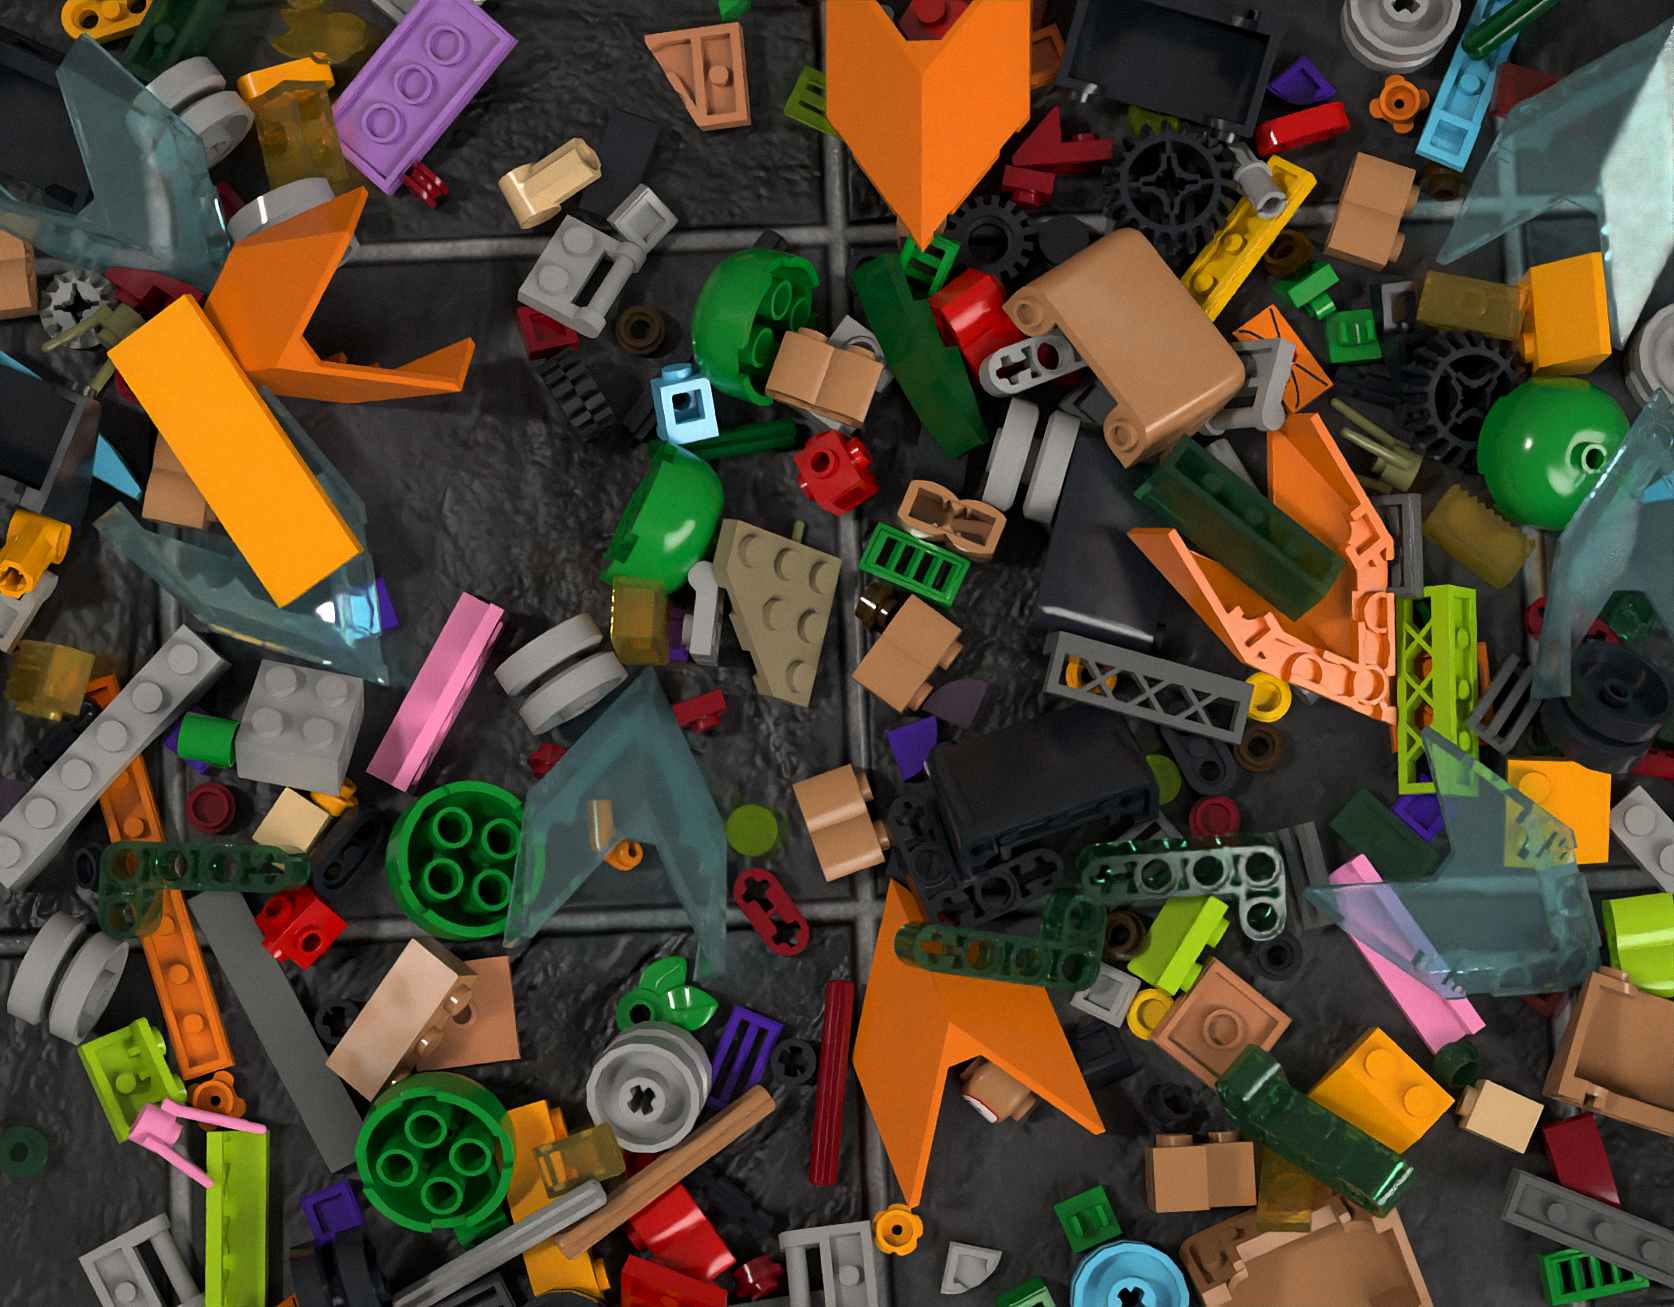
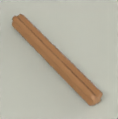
(665, 1171)

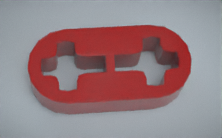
(1301, 129)

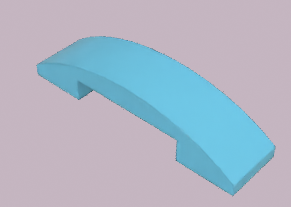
(1463, 97)

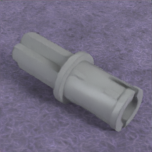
(1254, 180)

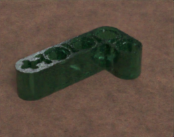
(203, 873)
(1180, 881)
(999, 950)
(1310, 1135)

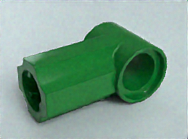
(208, 740)

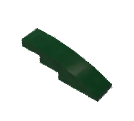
(924, 368)

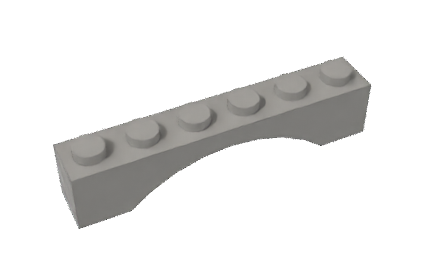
(137, 715)

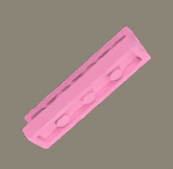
(438, 693)
(1431, 1015)

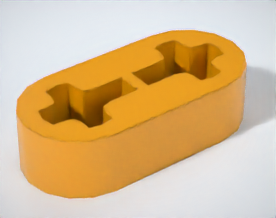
(260, 81)

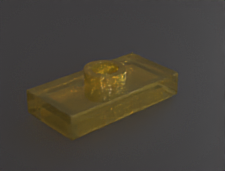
(1472, 305)
(1284, 1196)

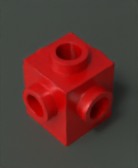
(835, 472)
(299, 925)

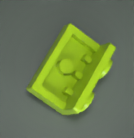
(1177, 941)
(128, 1072)

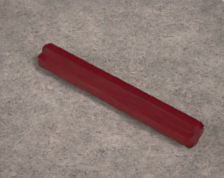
(831, 1083)

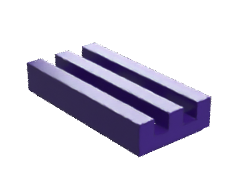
(756, 1022)

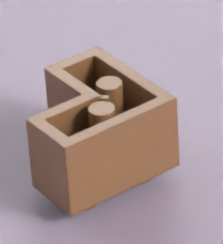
(1199, 1174)

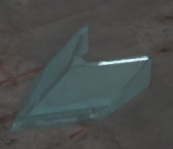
(1600, 144)
(146, 176)
(1611, 544)
(328, 625)
(631, 783)
(1499, 910)

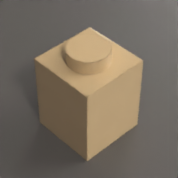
(294, 822)
(1498, 1115)

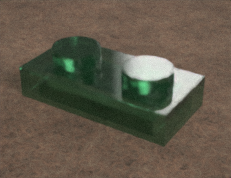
(1382, 838)

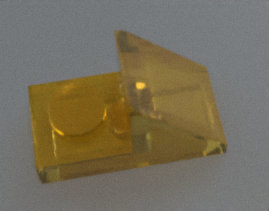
(579, 1157)

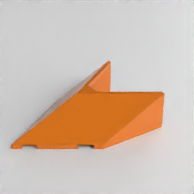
(927, 111)
(271, 294)
(1348, 638)
(928, 1021)

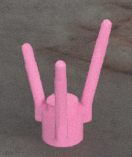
(158, 1132)

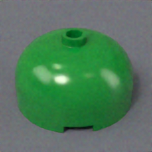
(735, 315)
(1548, 448)
(668, 521)
(456, 859)
(430, 1173)

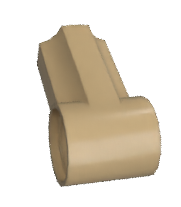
(540, 187)

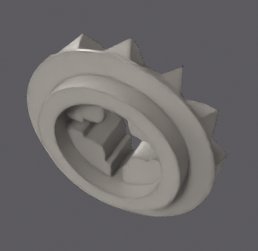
(61, 292)

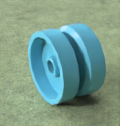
(1128, 1266)

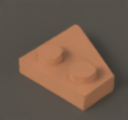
(707, 72)

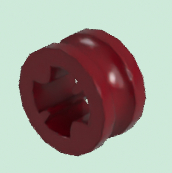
(424, 184)

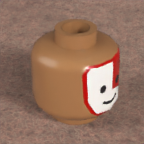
(994, 1091)

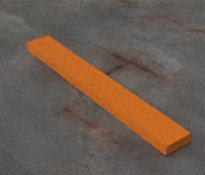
(174, 948)

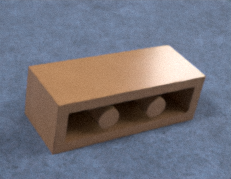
(403, 1018)

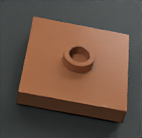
(1216, 1022)
(485, 1027)

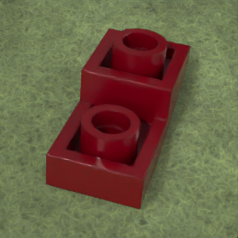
(149, 289)
(1579, 1158)

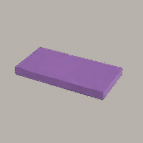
(417, 86)

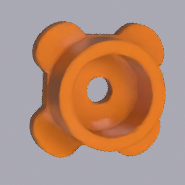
(1398, 89)
(222, 1086)

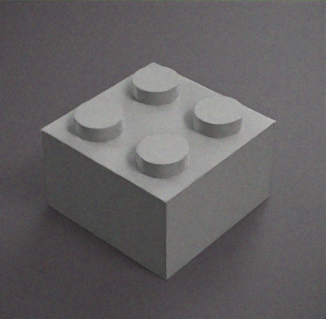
(300, 727)

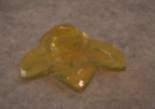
(321, 36)

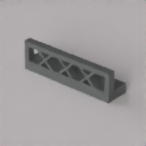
(1147, 670)

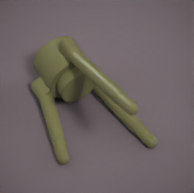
(115, 327)
(1393, 460)

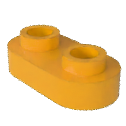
(113, 18)

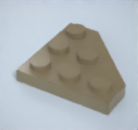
(779, 605)

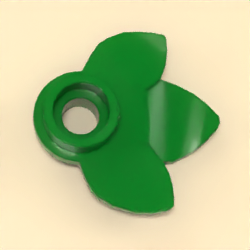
(667, 997)

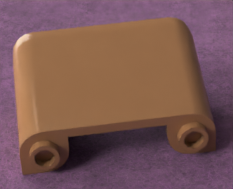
(1138, 338)
(1617, 1054)
(1341, 1263)

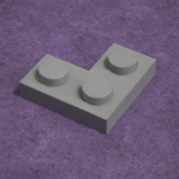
(1645, 836)

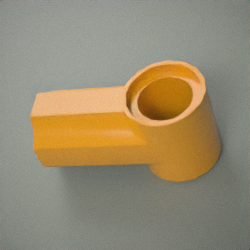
(29, 549)

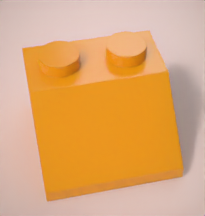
(1565, 317)
(1571, 795)
(1382, 1092)

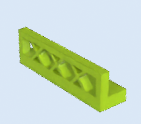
(1451, 678)
(237, 1219)

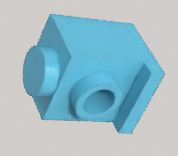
(692, 419)

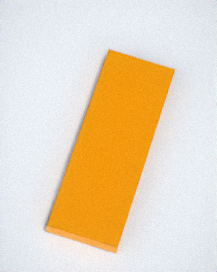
(235, 451)

